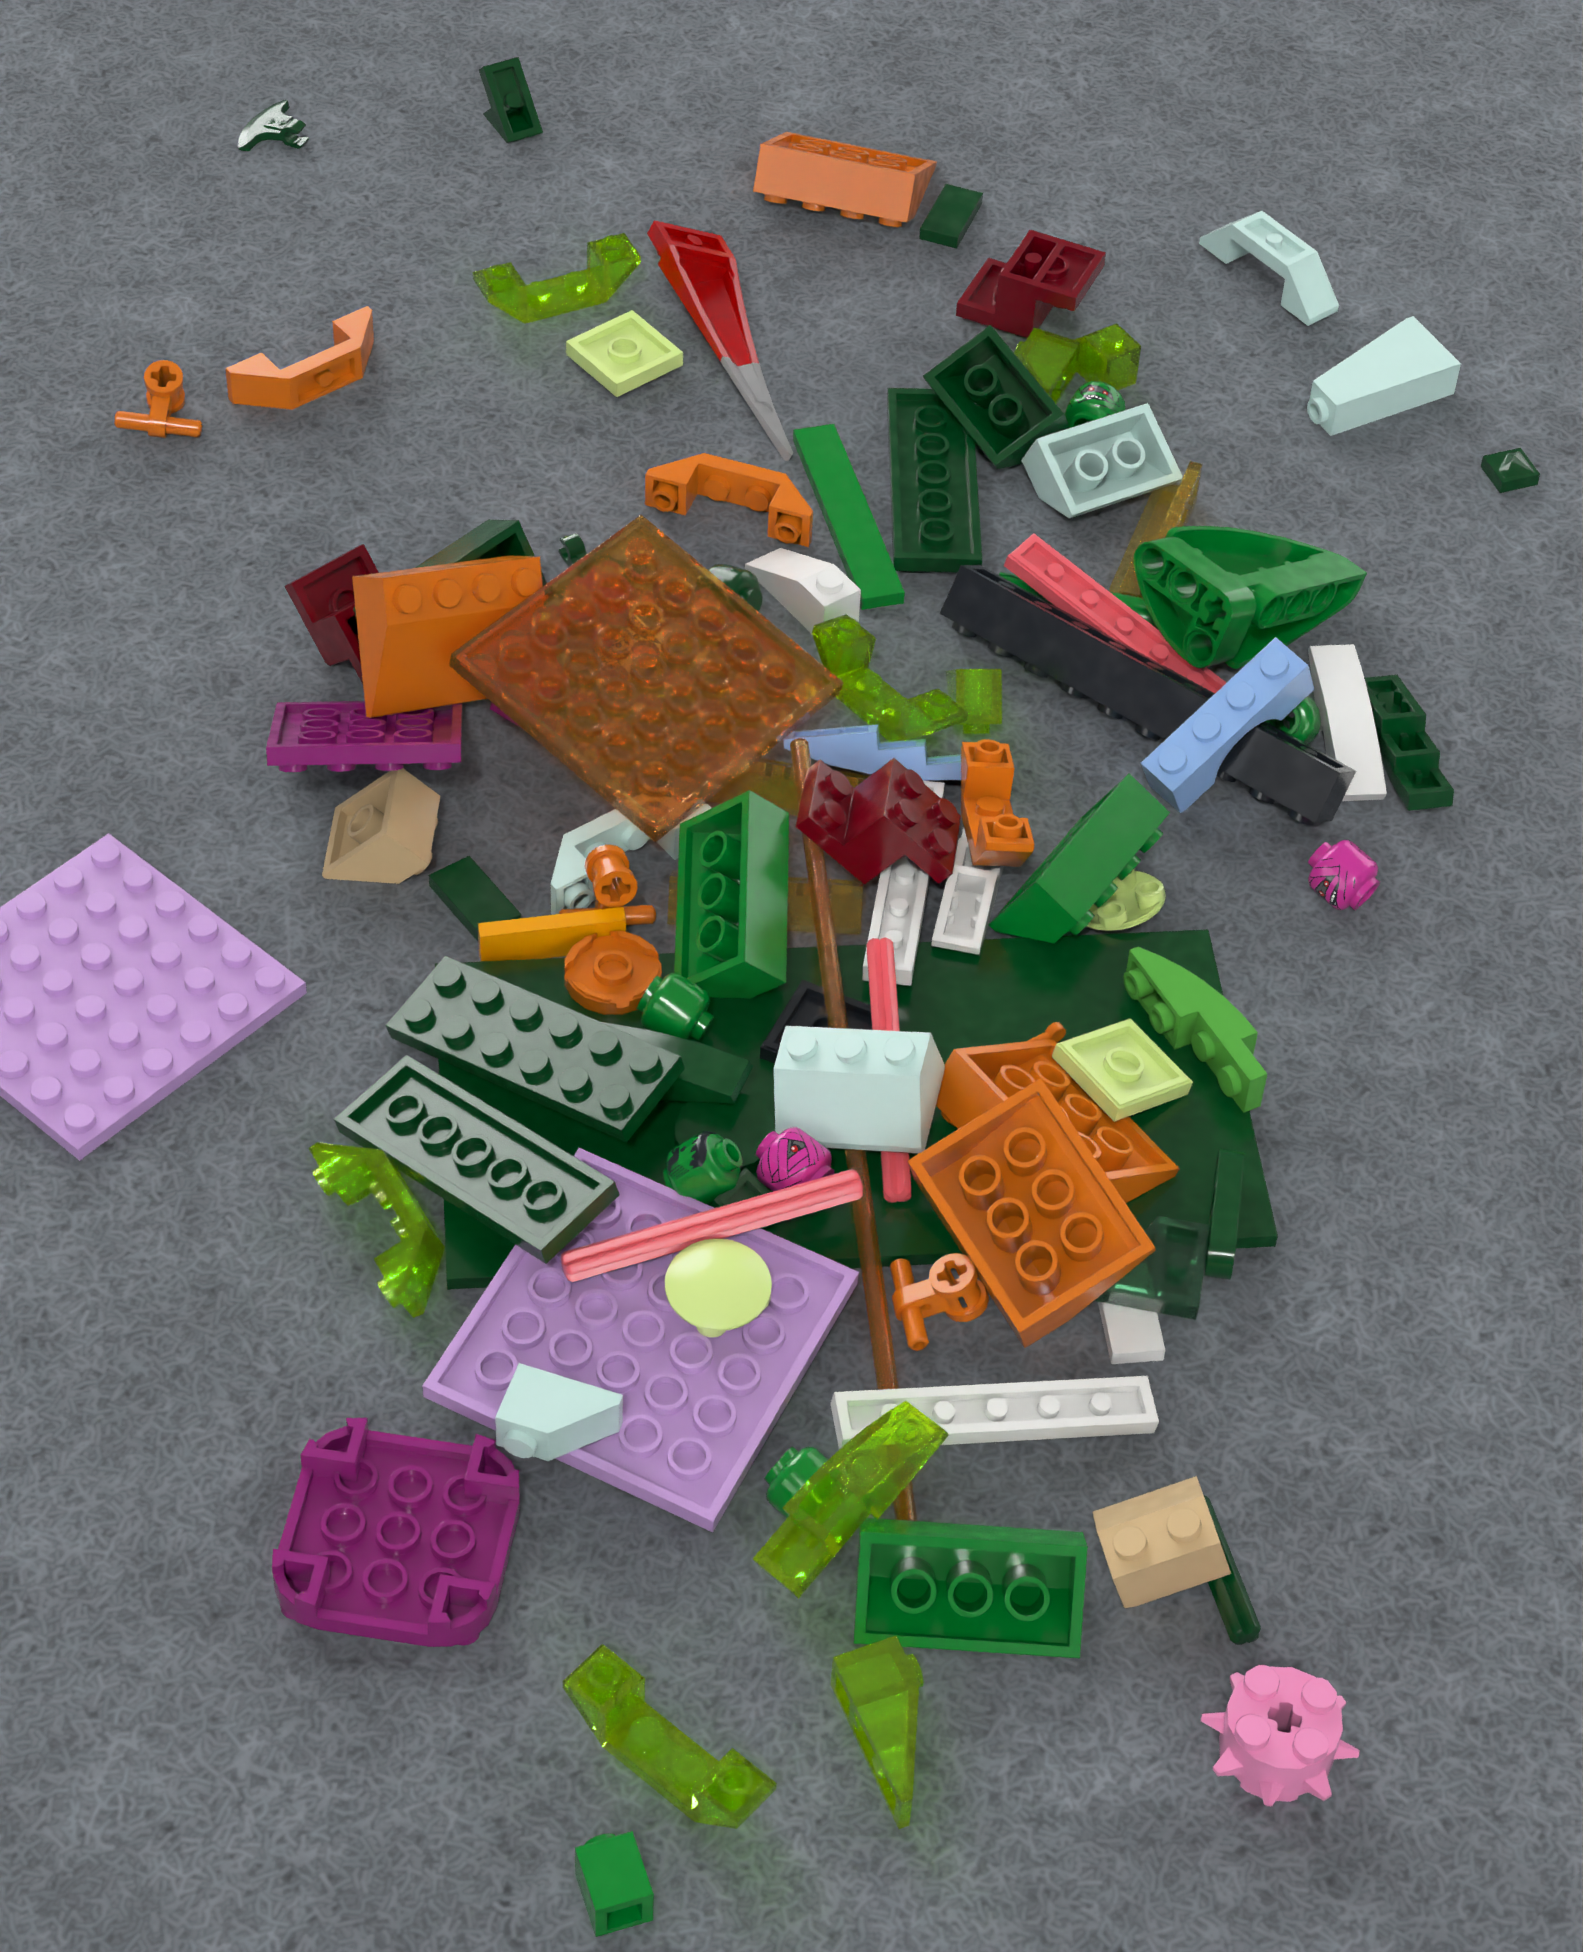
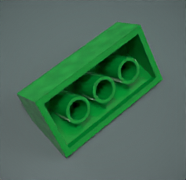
(1085, 865)
(733, 898)
(970, 1587)

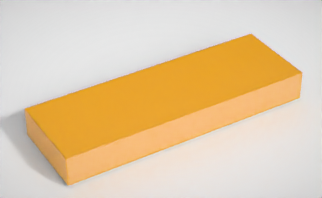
(545, 935)

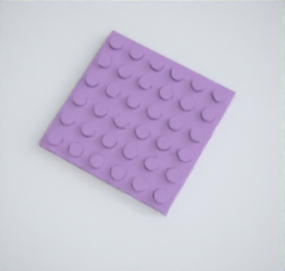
(120, 994)
(689, 1400)

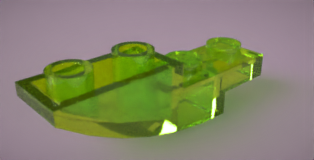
(846, 1490)

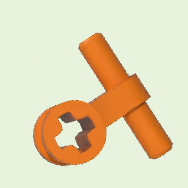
(163, 398)
(614, 885)
(936, 1295)

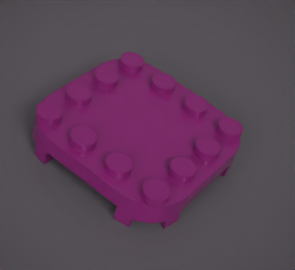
(397, 1536)

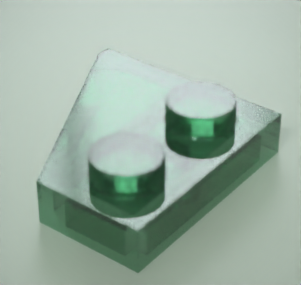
(1169, 1277)

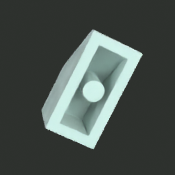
(554, 1414)

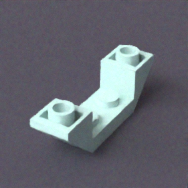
(1306, 284)
(570, 881)

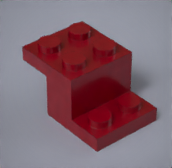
(1034, 279)
(327, 604)
(879, 821)

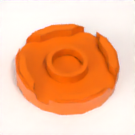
(611, 972)

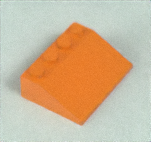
(842, 178)
(421, 616)
(989, 1074)
(1031, 1211)

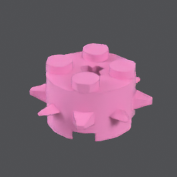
(1280, 1733)

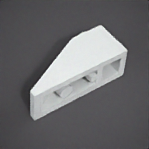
(807, 586)

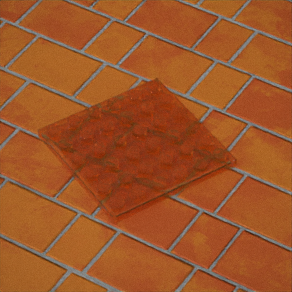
(646, 676)

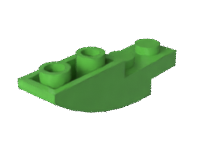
(1197, 1014)

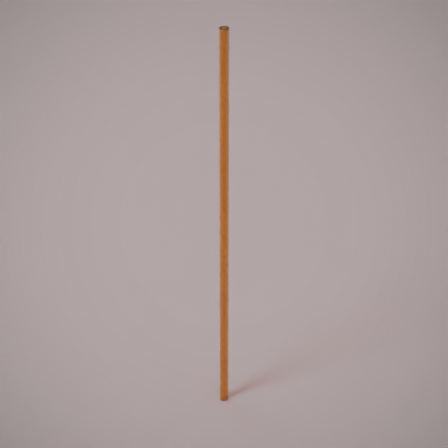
(863, 1208)

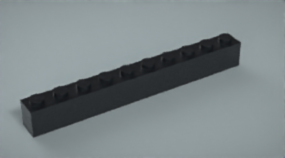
(1138, 689)

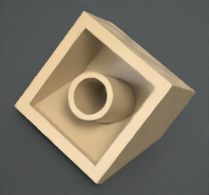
(383, 831)
(1160, 1543)

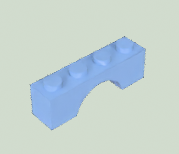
(1193, 753)

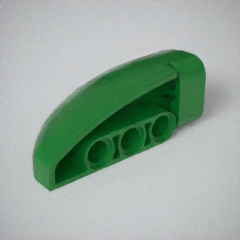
(1236, 589)

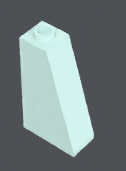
(1384, 378)

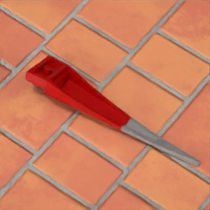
(709, 287)

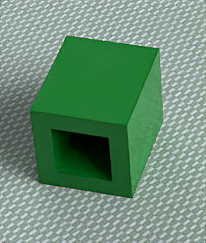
(613, 1883)

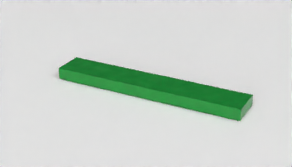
(848, 516)

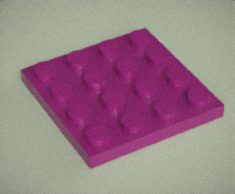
(343, 736)

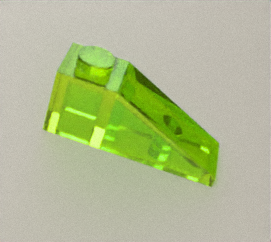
(880, 1701)

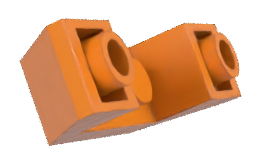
(263, 384)
(677, 483)
(990, 826)

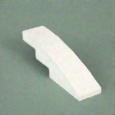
(1347, 718)
(966, 903)

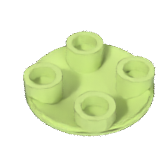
(1134, 902)
(718, 1285)

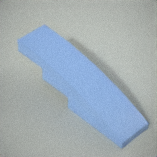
(861, 751)

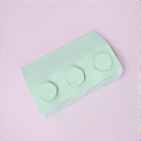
(1101, 462)
(858, 1087)

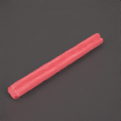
(885, 1017)
(711, 1224)

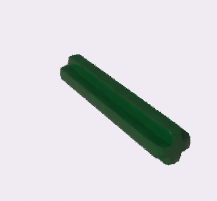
(1232, 1596)

